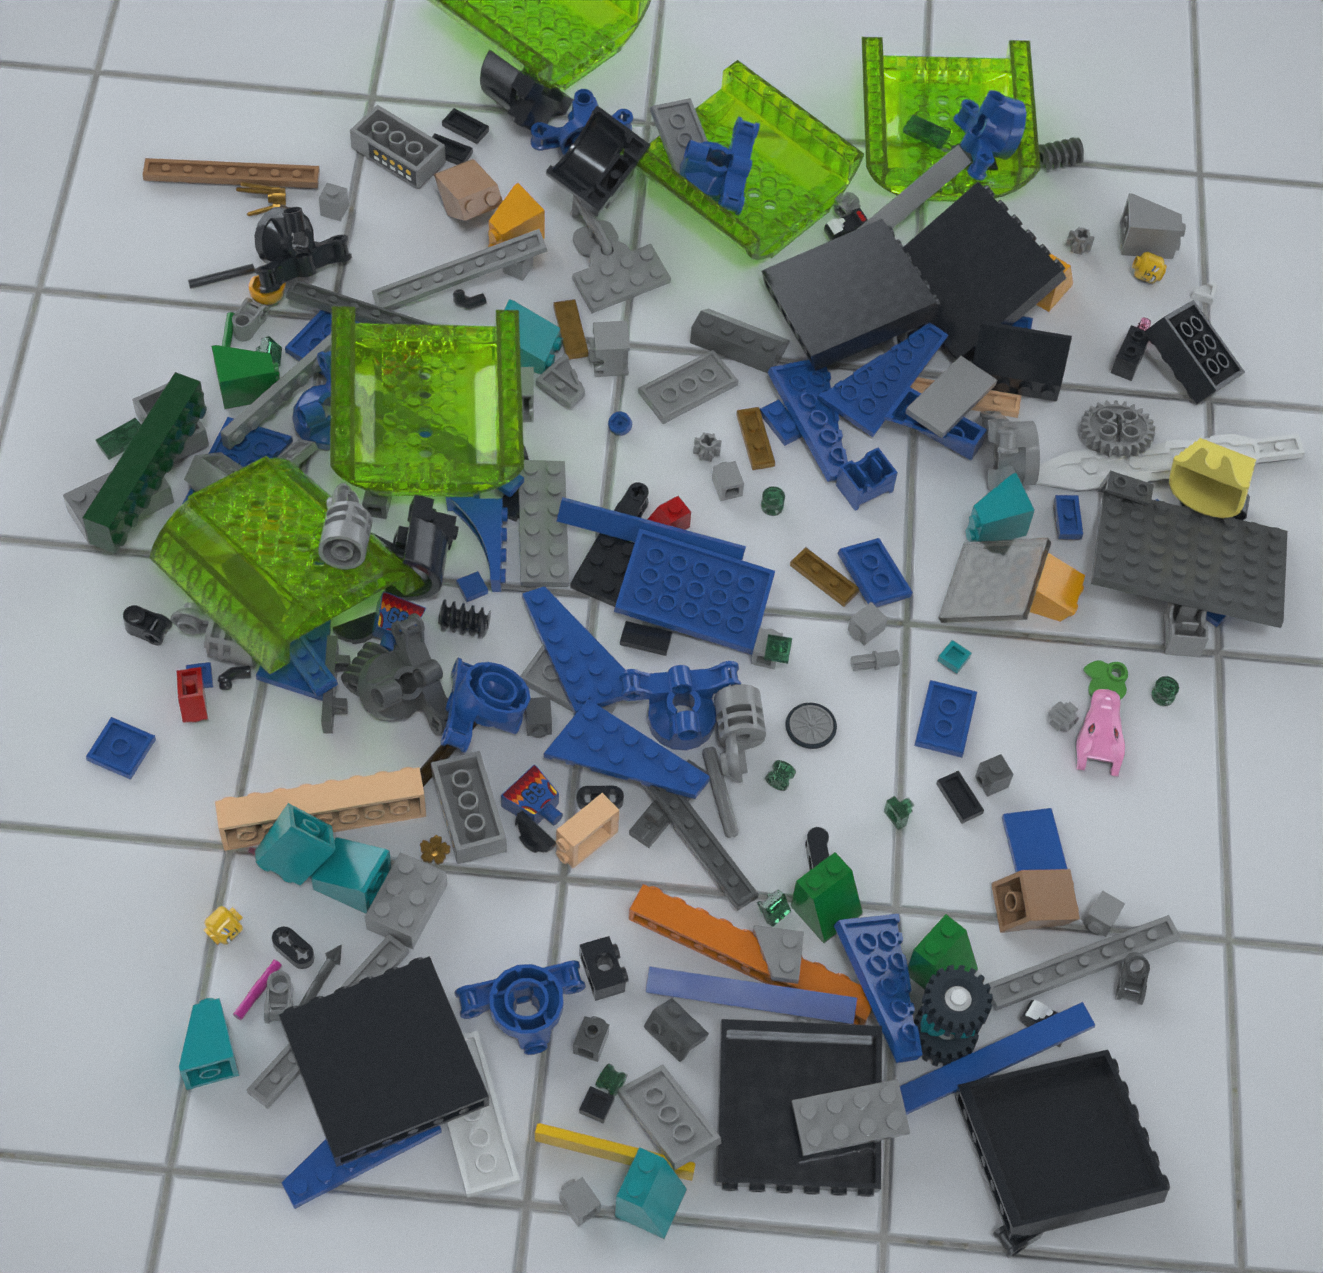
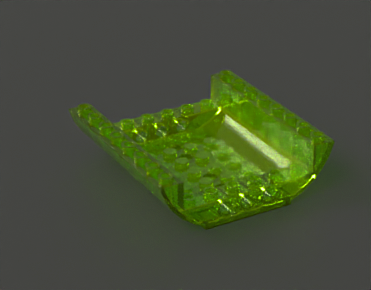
(588, 27)
(913, 85)
(794, 167)
(470, 409)
(251, 568)

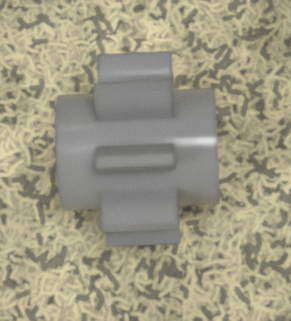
(845, 204)
(1080, 240)
(707, 446)
(1063, 716)

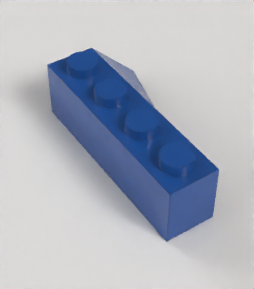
(964, 438)

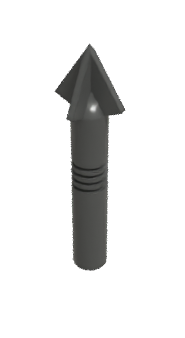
(333, 957)

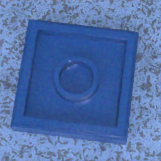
(120, 748)

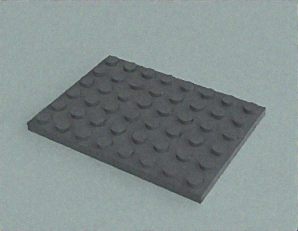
(1192, 559)

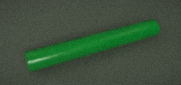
(228, 330)

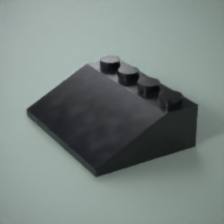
(1194, 351)
(1022, 359)

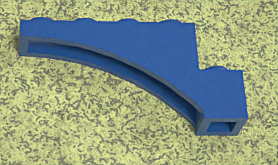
(486, 521)

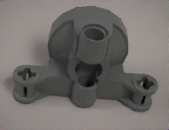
(419, 678)

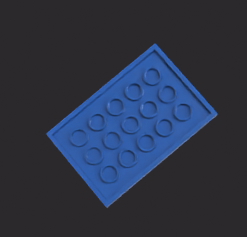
(695, 591)

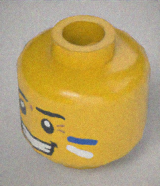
(1149, 267)
(223, 925)

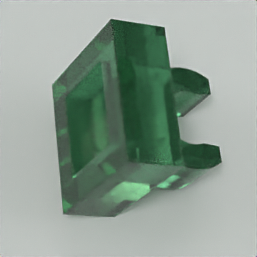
(268, 345)
(778, 648)
(898, 811)
(774, 907)

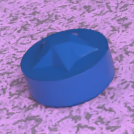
(620, 423)

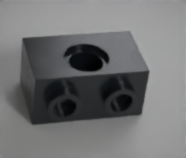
(1130, 353)
(603, 983)

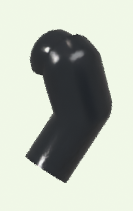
(466, 301)
(226, 678)

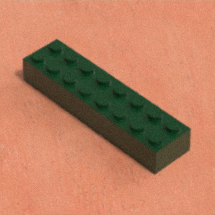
(145, 463)

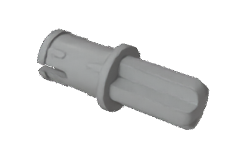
(875, 660)

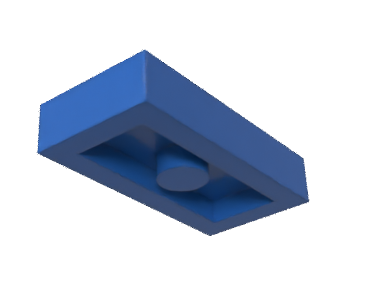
(780, 422)
(1068, 517)

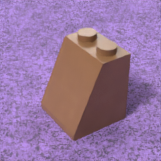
(467, 190)
(1035, 900)

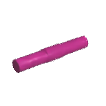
(256, 990)

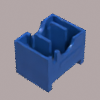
(866, 478)

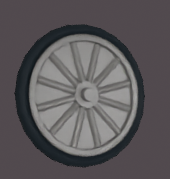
(811, 725)

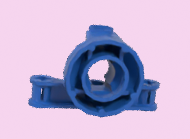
(990, 130)
(565, 136)
(727, 179)
(308, 412)
(684, 688)
(483, 695)
(518, 986)

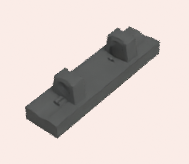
(331, 704)
(653, 821)

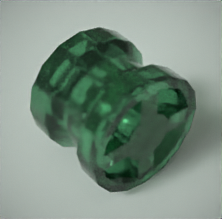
(775, 506)
(1161, 696)
(780, 775)
(611, 1079)

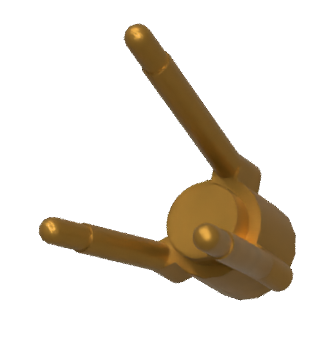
(275, 195)

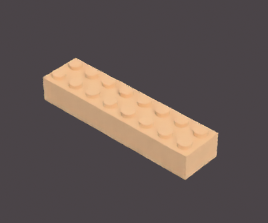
(341, 803)

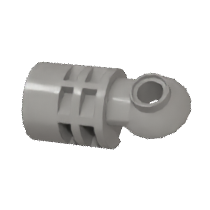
(345, 530)
(217, 642)
(739, 726)

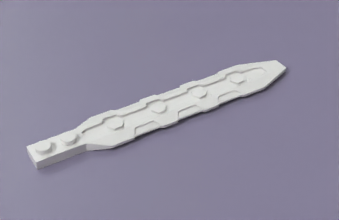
(1088, 468)

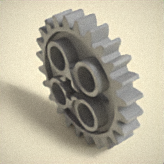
(1134, 429)

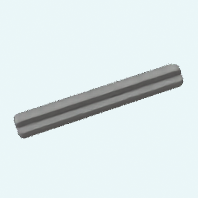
(720, 792)

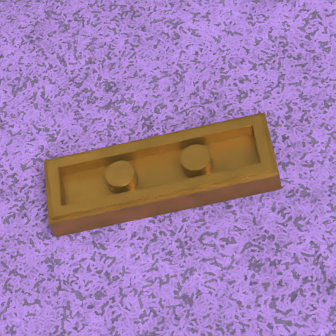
(570, 329)
(755, 438)
(824, 577)

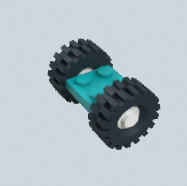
(952, 1014)

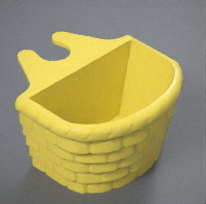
(1211, 479)

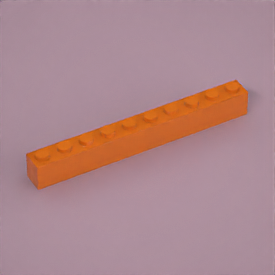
(733, 946)

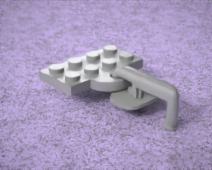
(614, 269)

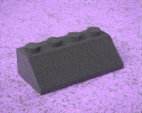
(737, 340)

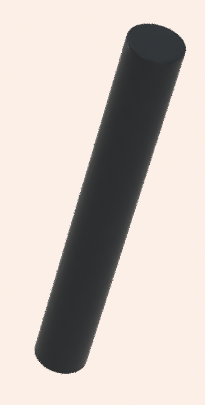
(223, 275)

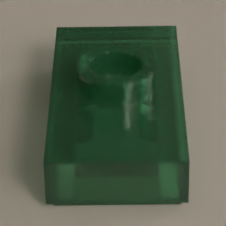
(926, 132)
(118, 439)

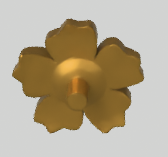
(434, 850)

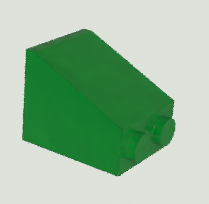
(243, 374)
(826, 896)
(941, 947)

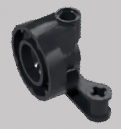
(297, 258)

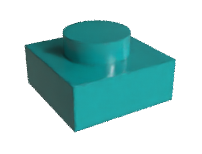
(954, 656)

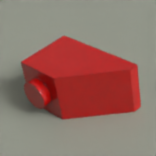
(672, 513)
(191, 695)

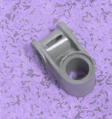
(248, 319)
(277, 1000)

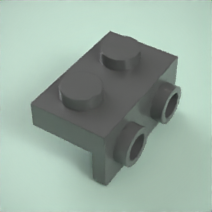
(1127, 487)
(675, 1029)

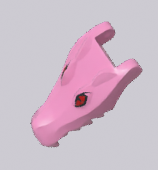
(1102, 732)

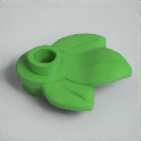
(1104, 679)

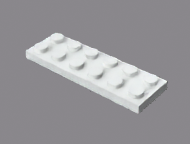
(481, 1137)

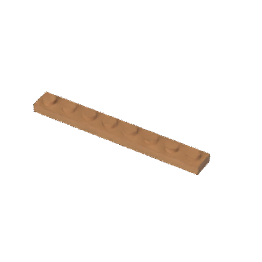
(231, 173)

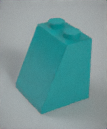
(537, 338)
(1001, 513)
(295, 845)
(353, 873)
(207, 1047)
(650, 1194)

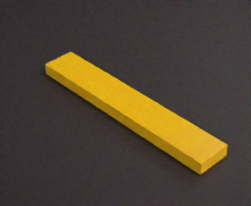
(599, 1147)

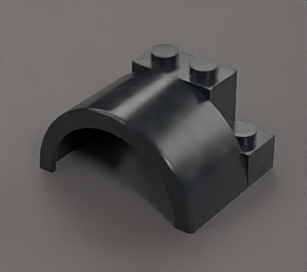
(520, 93)
(594, 163)
(424, 546)

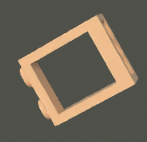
(587, 831)

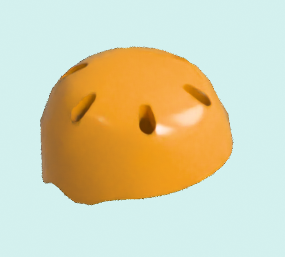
(264, 298)

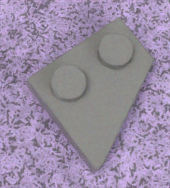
(562, 382)
(781, 952)

